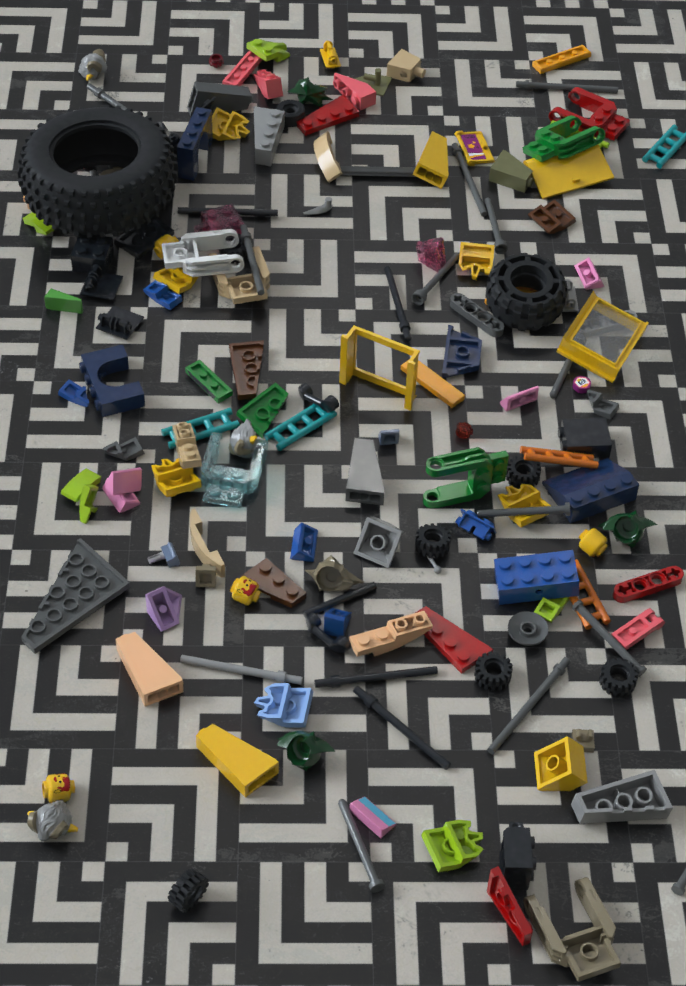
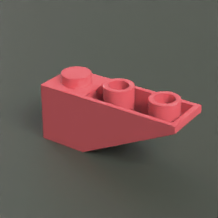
(269, 84)
(356, 91)

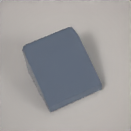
(389, 437)

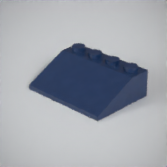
(592, 489)

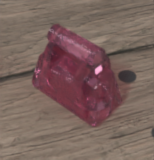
(432, 253)

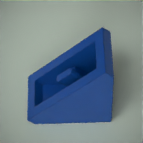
(336, 622)

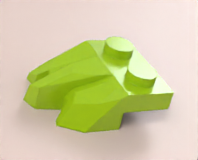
(268, 50)
(452, 844)

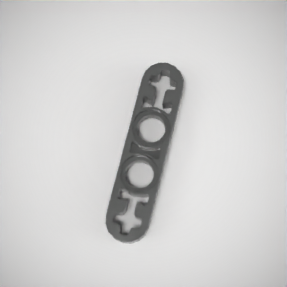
(461, 303)

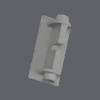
(571, 301)

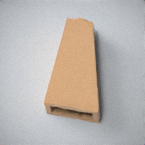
(147, 670)

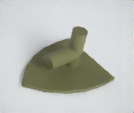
(377, 82)

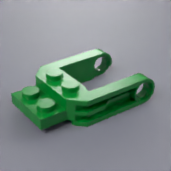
(551, 140)
(482, 472)

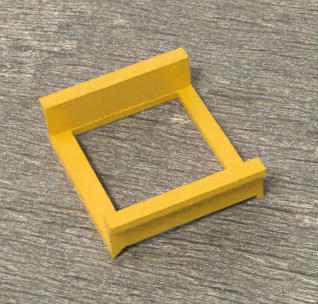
(348, 364)

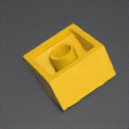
(560, 766)

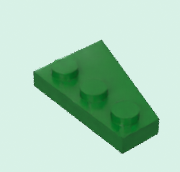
(263, 408)

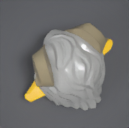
(93, 64)
(243, 440)
(51, 820)

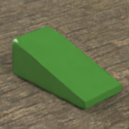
(63, 302)

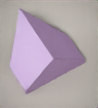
(164, 607)

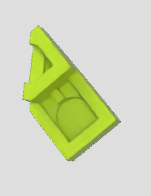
(86, 501)

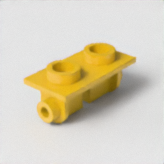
(329, 55)

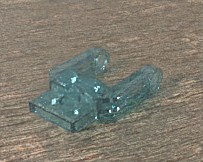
(230, 484)

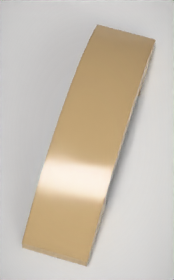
(325, 157)
(200, 547)

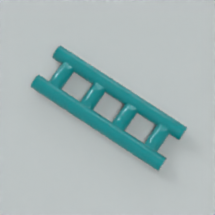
(668, 152)
(206, 420)
(297, 434)

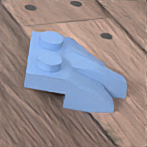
(285, 705)

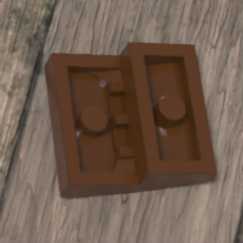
(552, 217)

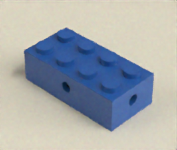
(536, 577)

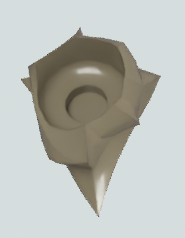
(333, 576)

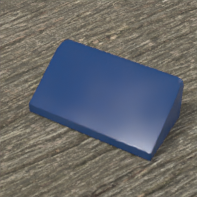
(304, 543)

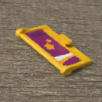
(474, 147)

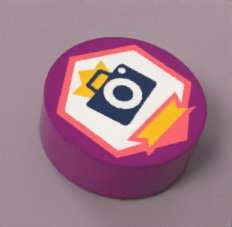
(581, 384)

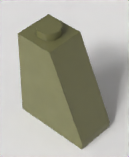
(511, 172)

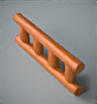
(559, 457)
(592, 599)

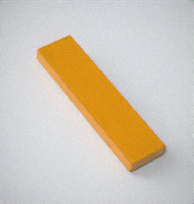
(561, 59)
(436, 385)

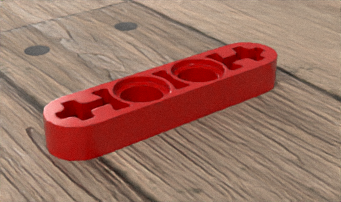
(646, 581)

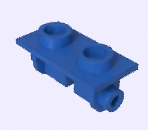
(482, 527)

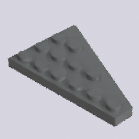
(80, 589)

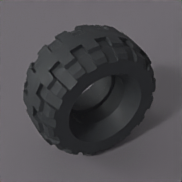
(525, 309)

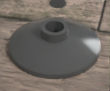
(526, 622)

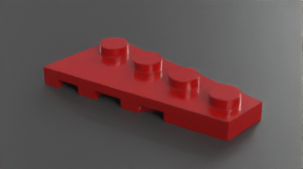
(329, 115)
(454, 642)

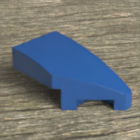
(74, 393)

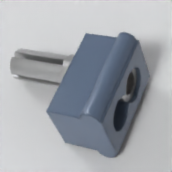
(168, 553)

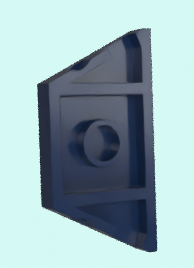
(461, 353)

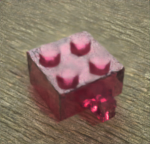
(219, 219)

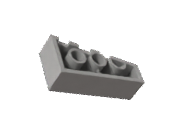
(267, 133)
(623, 800)

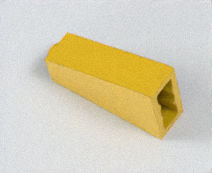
(433, 161)
(237, 760)

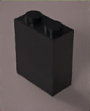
(585, 436)

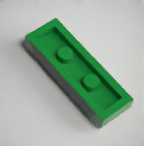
(209, 381)

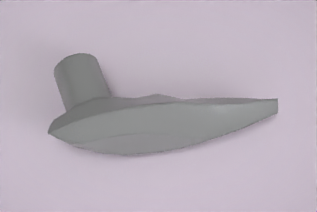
(320, 209)

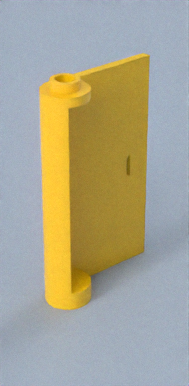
(569, 174)

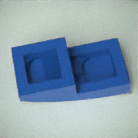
(160, 294)

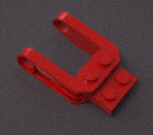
(603, 114)

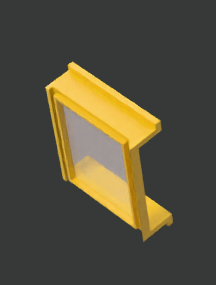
(601, 337)

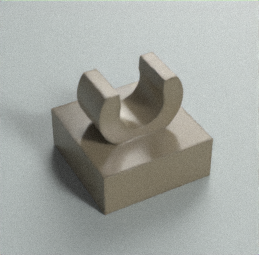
(205, 575)
(585, 738)

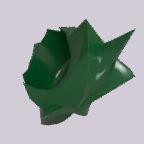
(309, 92)
(627, 527)
(303, 748)

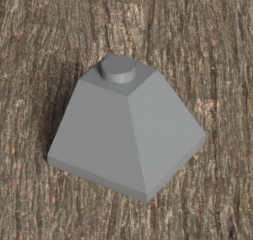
(378, 541)

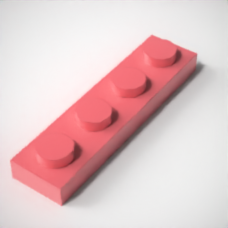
(242, 69)

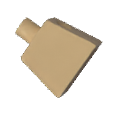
(405, 67)

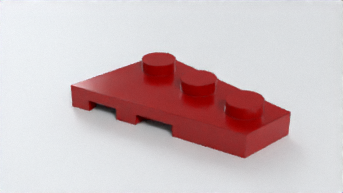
(507, 905)

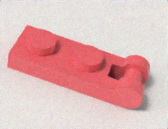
(638, 628)

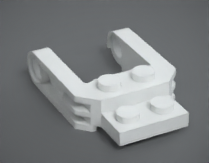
(186, 255)

